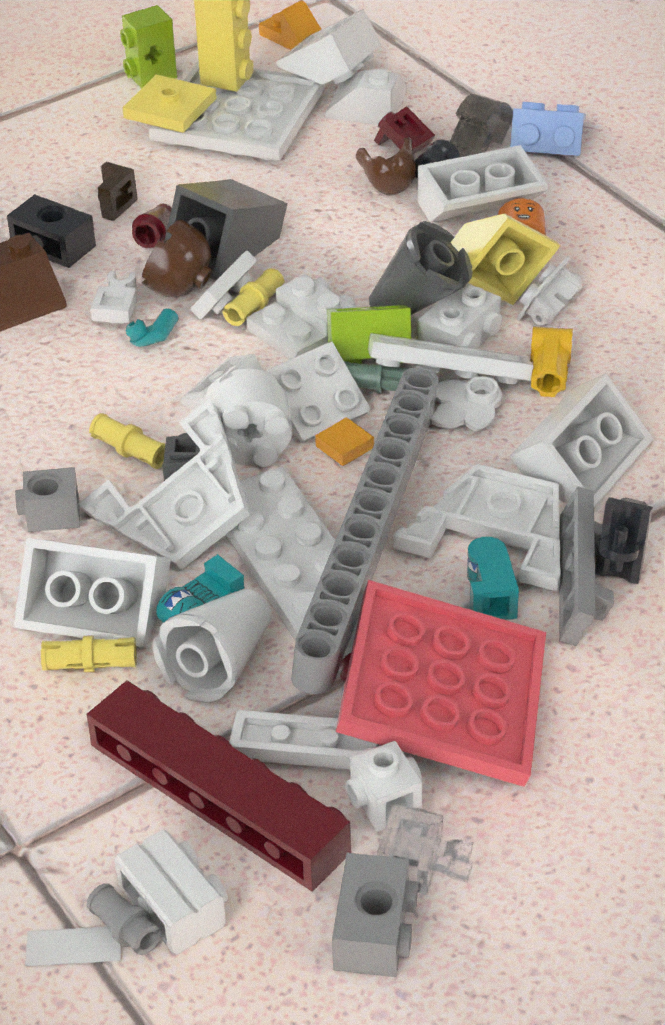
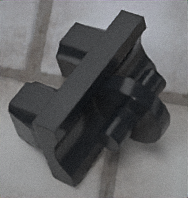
(623, 539)

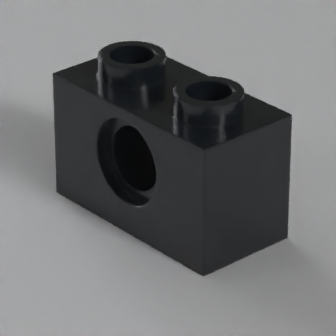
(58, 229)

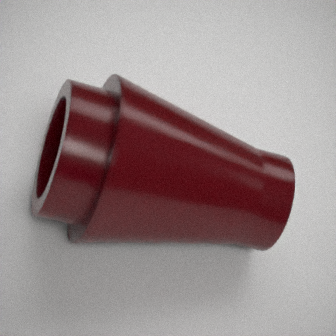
(151, 226)

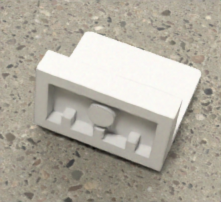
(319, 391)

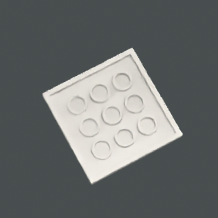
(254, 120)

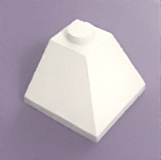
(367, 97)

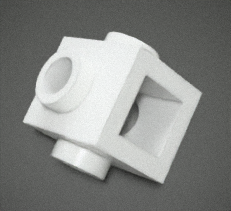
(381, 779)

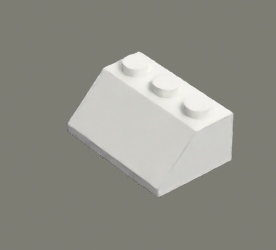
(333, 50)
(477, 183)
(584, 440)
(89, 591)

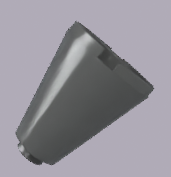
(422, 270)

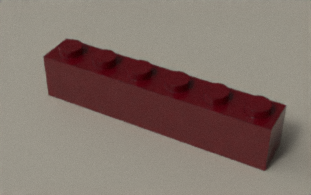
(221, 784)

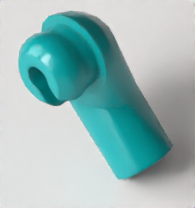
(155, 333)

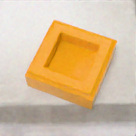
(344, 441)

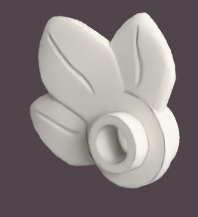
(467, 403)

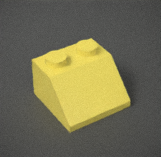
(504, 254)

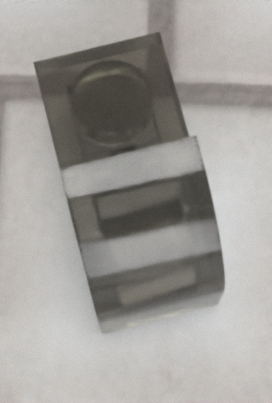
(479, 123)

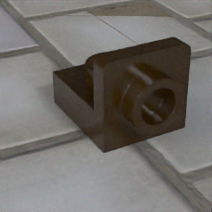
(117, 190)

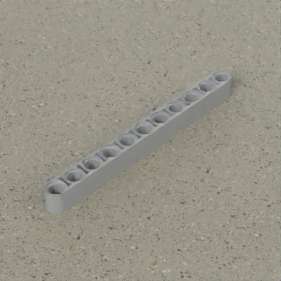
(363, 534)

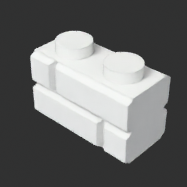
(173, 889)

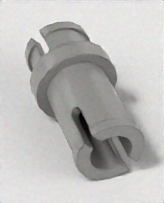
(129, 923)

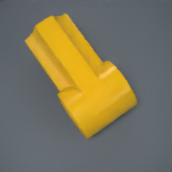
(550, 358)

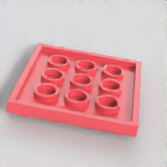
(444, 683)

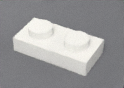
(217, 294)

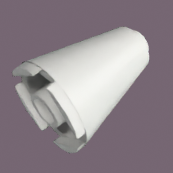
(211, 643)

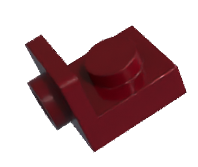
(404, 125)

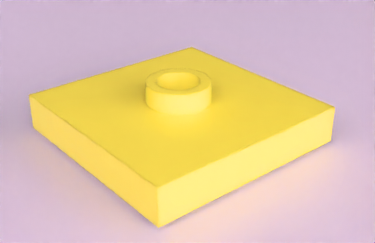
(169, 103)

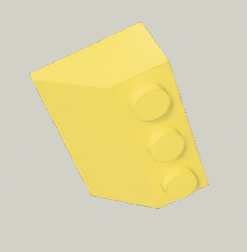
(223, 43)

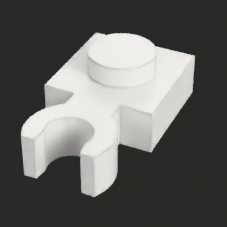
(116, 301)

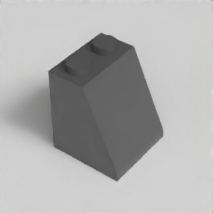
(229, 218)

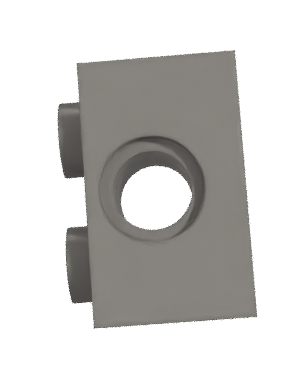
(370, 941)

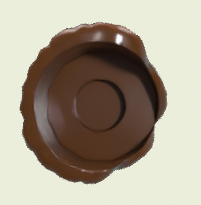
(389, 174)

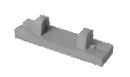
(579, 595)

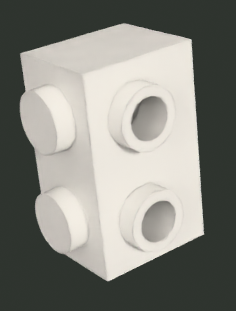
(462, 318)

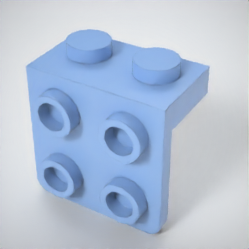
(548, 130)

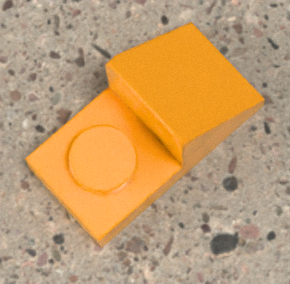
(290, 25)

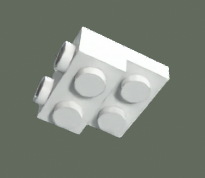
(298, 316)

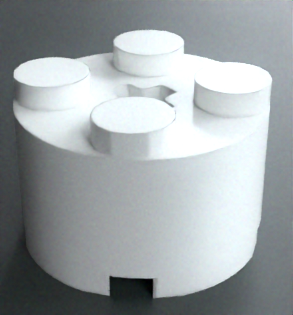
(253, 415)

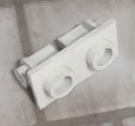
(555, 292)

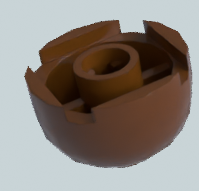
(179, 262)

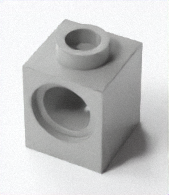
(49, 499)

